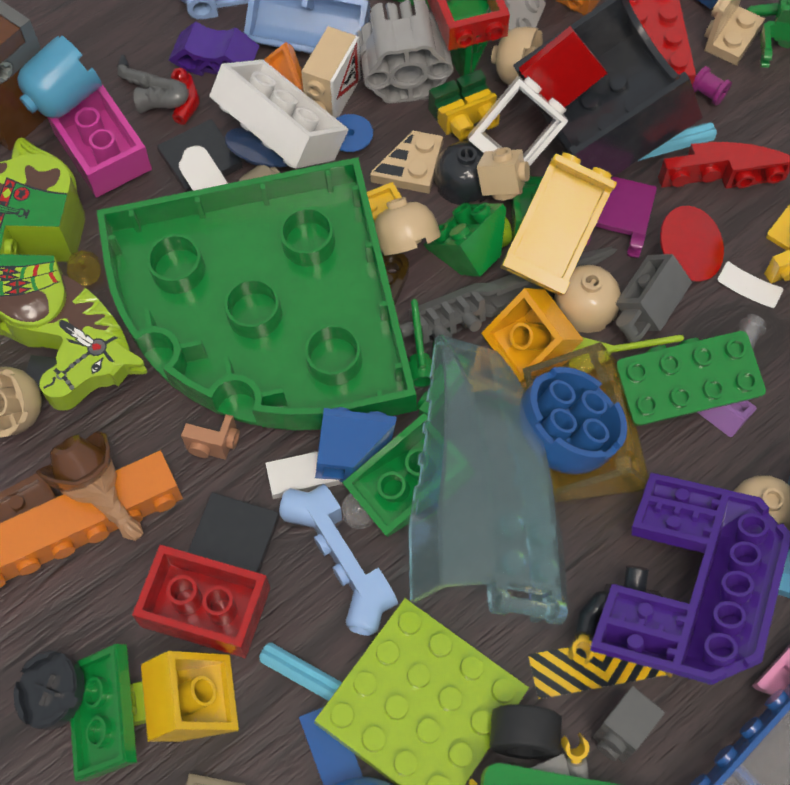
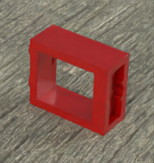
(464, 31)

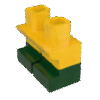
(462, 104)

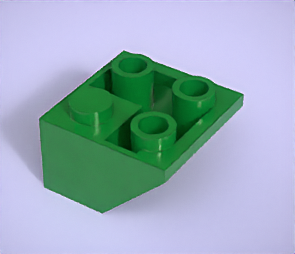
(471, 238)

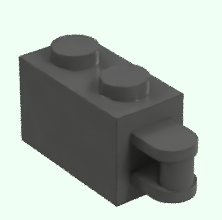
(651, 296)

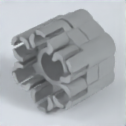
(405, 54)

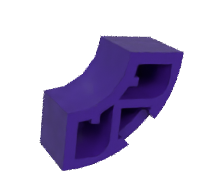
(205, 49)

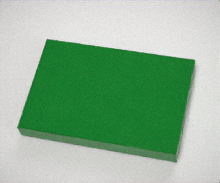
(104, 721)

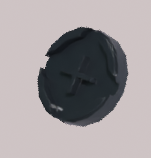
(49, 690)

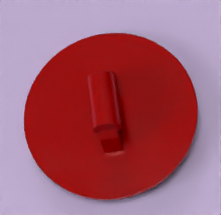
(693, 241)

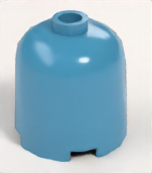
(56, 79)

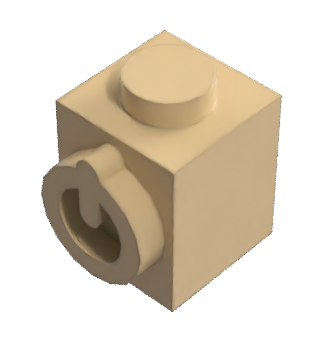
(503, 173)

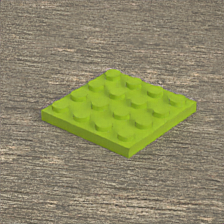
(419, 702)

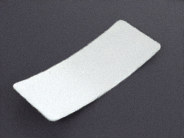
(749, 285)

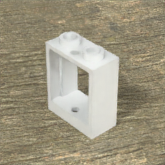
(531, 89)

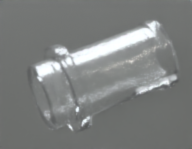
(753, 326)

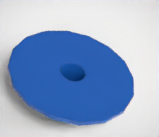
(359, 132)

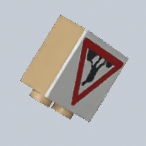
(332, 70)

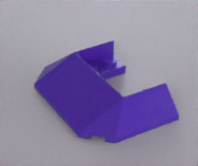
(733, 594)

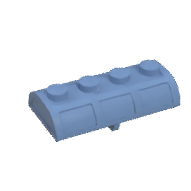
(302, 21)

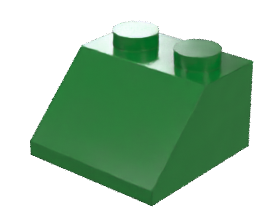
(466, 59)

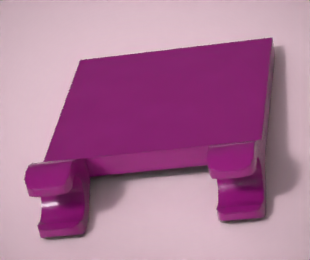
(628, 212)

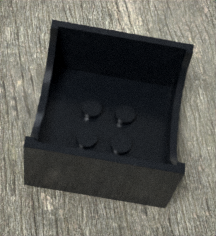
(634, 104)

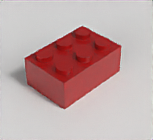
(202, 601)

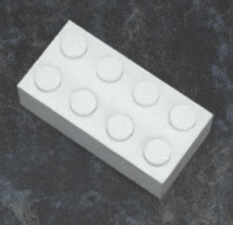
(278, 113)

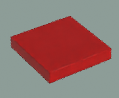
(564, 68)

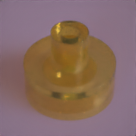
(84, 267)

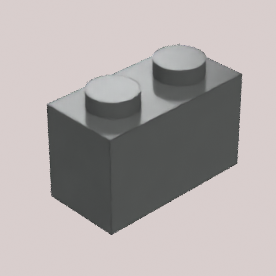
(627, 726)

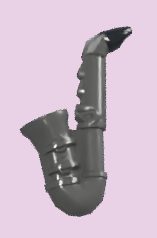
(161, 91)

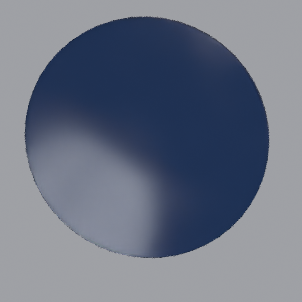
(250, 148)

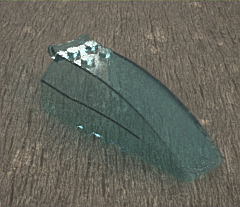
(484, 490)

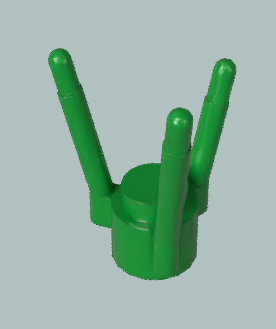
(419, 363)

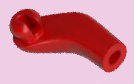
(185, 111)

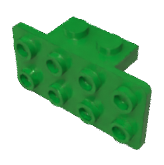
(689, 377)

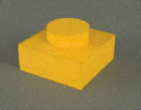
(779, 267)

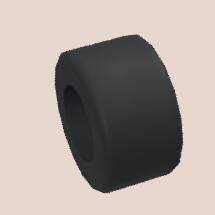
(526, 732)

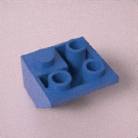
(350, 441)

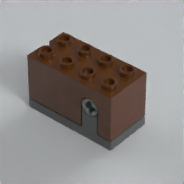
(17, 47)

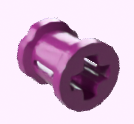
(711, 85)

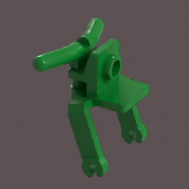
(778, 28)

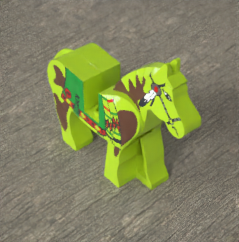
(38, 303)

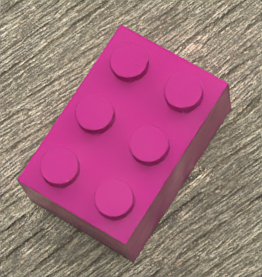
(101, 143)

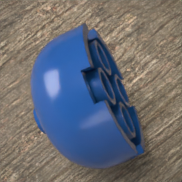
(574, 420)

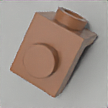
(207, 442)

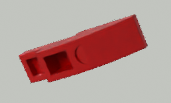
(734, 163)

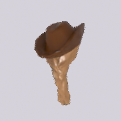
(87, 475)

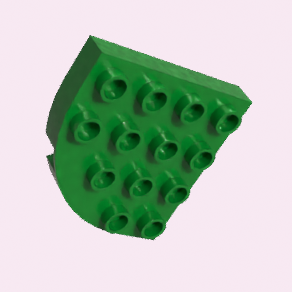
(263, 296)

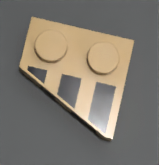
(410, 163)

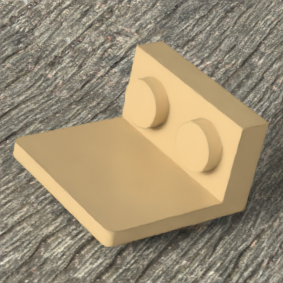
(731, 30)

